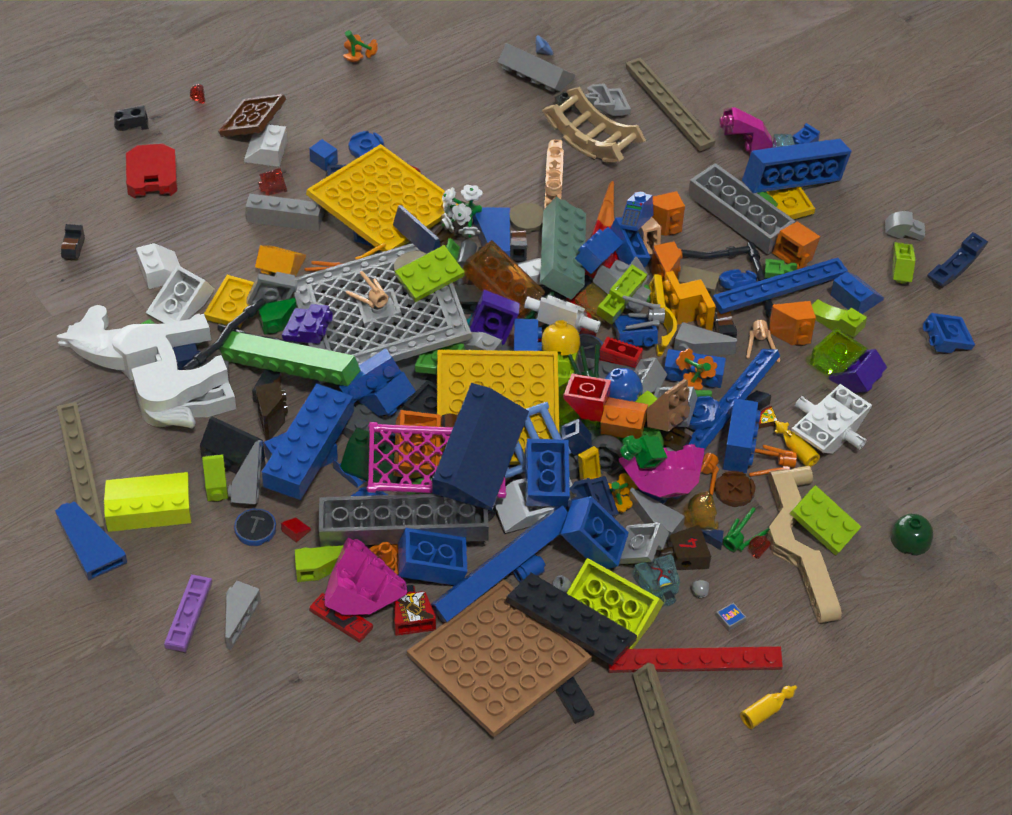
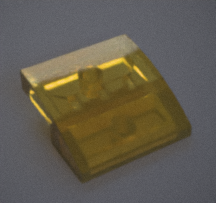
(590, 299)

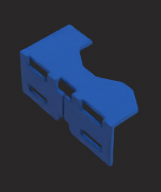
(352, 479)

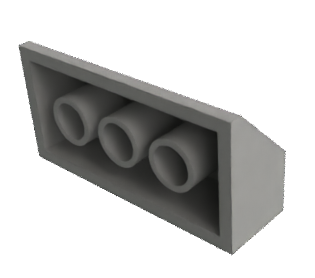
(535, 68)
(284, 212)

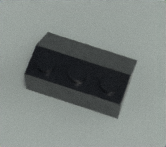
(230, 442)

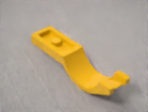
(670, 322)

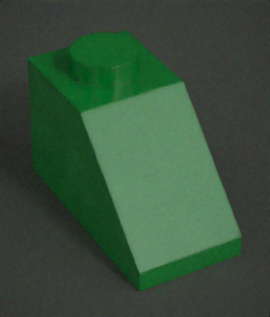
(276, 315)

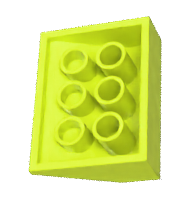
(147, 501)
(615, 598)

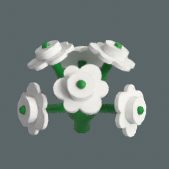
(463, 212)

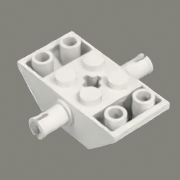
(554, 309)
(832, 420)
(513, 509)

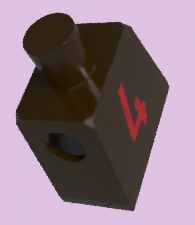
(688, 549)

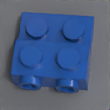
(947, 333)
(639, 336)

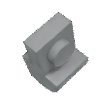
(903, 224)

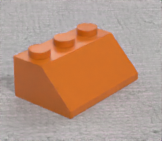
(417, 419)

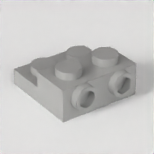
(272, 288)
(643, 542)

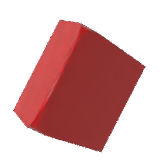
(295, 529)

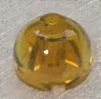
(702, 511)

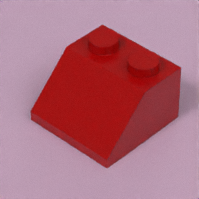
(587, 396)

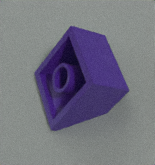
(861, 373)

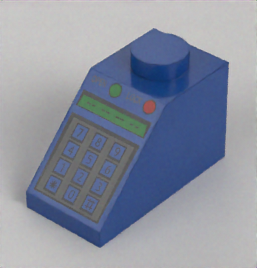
(637, 211)

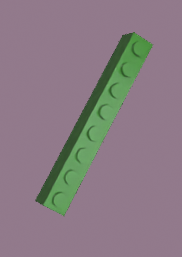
(290, 358)

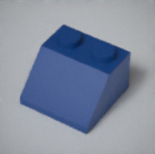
(854, 293)
(389, 395)

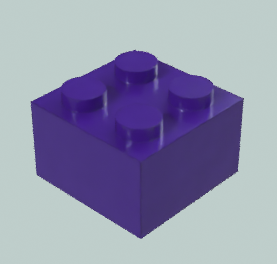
(494, 315)

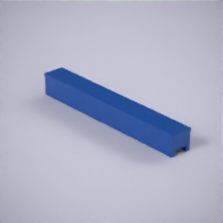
(500, 564)

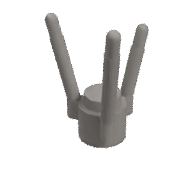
(655, 315)

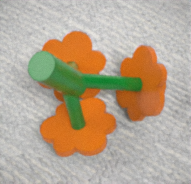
(355, 46)
(705, 367)

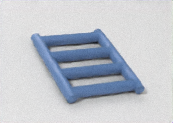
(543, 409)

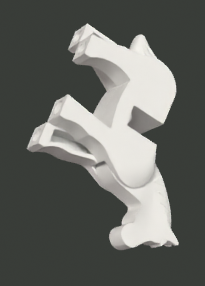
(147, 358)

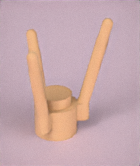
(377, 296)
(760, 331)

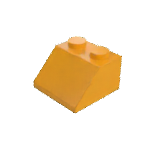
(277, 259)

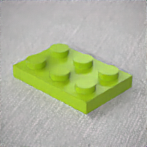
(429, 273)
(825, 520)

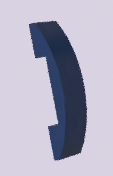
(959, 261)

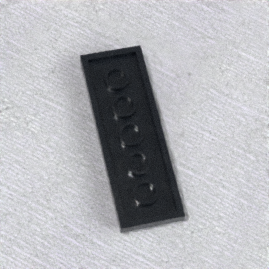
(571, 618)

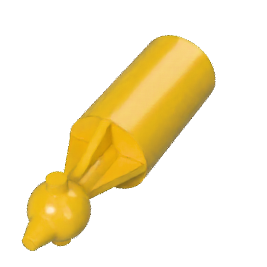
(795, 443)
(766, 707)

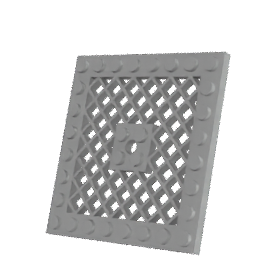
(452, 327)

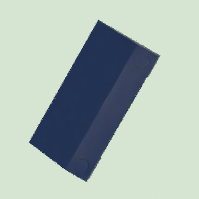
(479, 448)

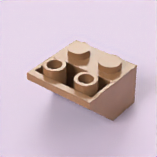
(669, 408)

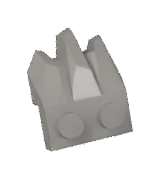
(608, 100)

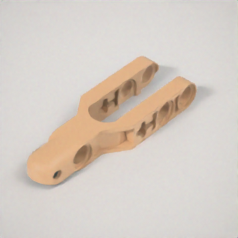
(554, 171)

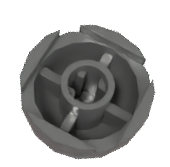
(609, 453)

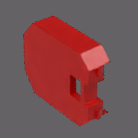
(150, 163)

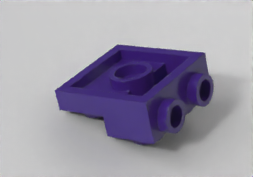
(308, 324)

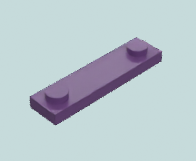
(188, 613)

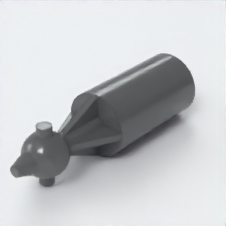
(466, 250)

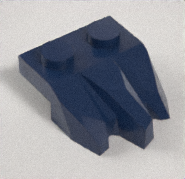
(598, 489)

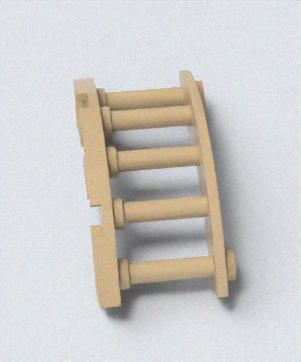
(606, 150)

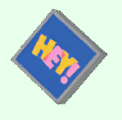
(731, 616)

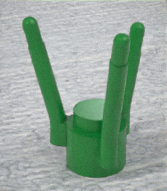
(734, 538)

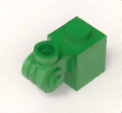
(646, 449)

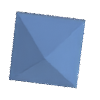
(543, 46)

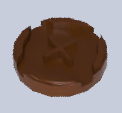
(735, 489)

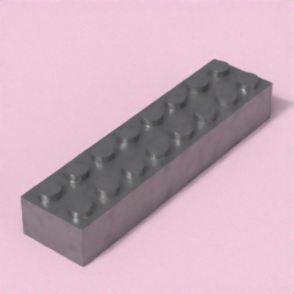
(386, 516)

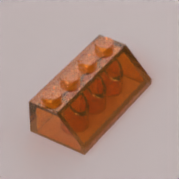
(497, 273)

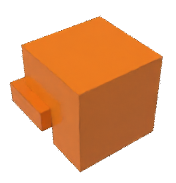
(796, 245)

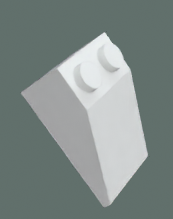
(180, 296)

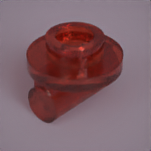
(197, 93)
(759, 545)

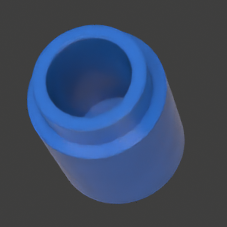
(534, 565)

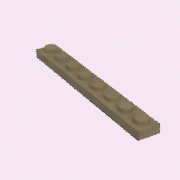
(670, 104)
(79, 461)
(666, 741)

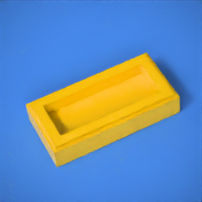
(589, 464)

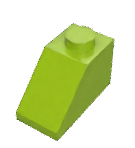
(215, 478)

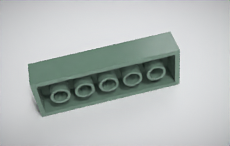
(561, 238)

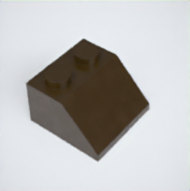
(271, 408)

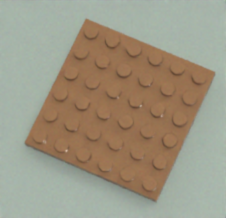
(497, 659)

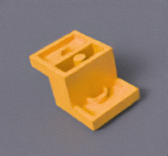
(689, 301)

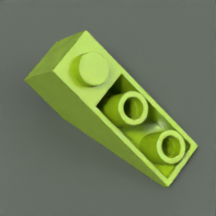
(315, 563)

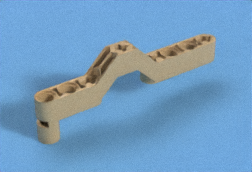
(783, 544)

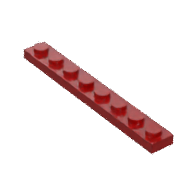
(700, 659)

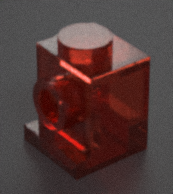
(272, 182)

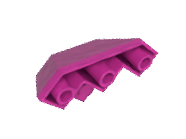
(753, 130)
(672, 477)
(361, 581)

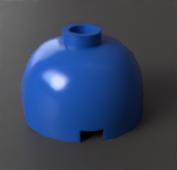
(624, 384)

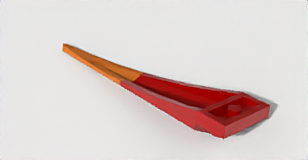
(604, 220)

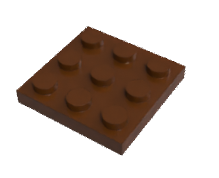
(252, 115)

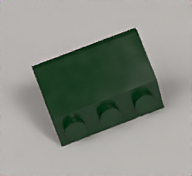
(356, 457)

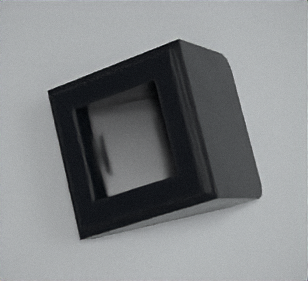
(761, 397)

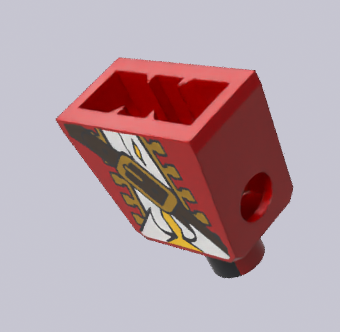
(414, 613)

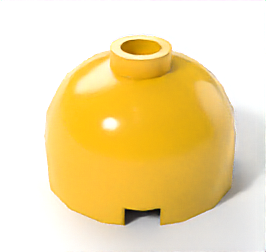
(561, 338)

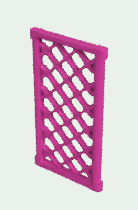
(406, 433)

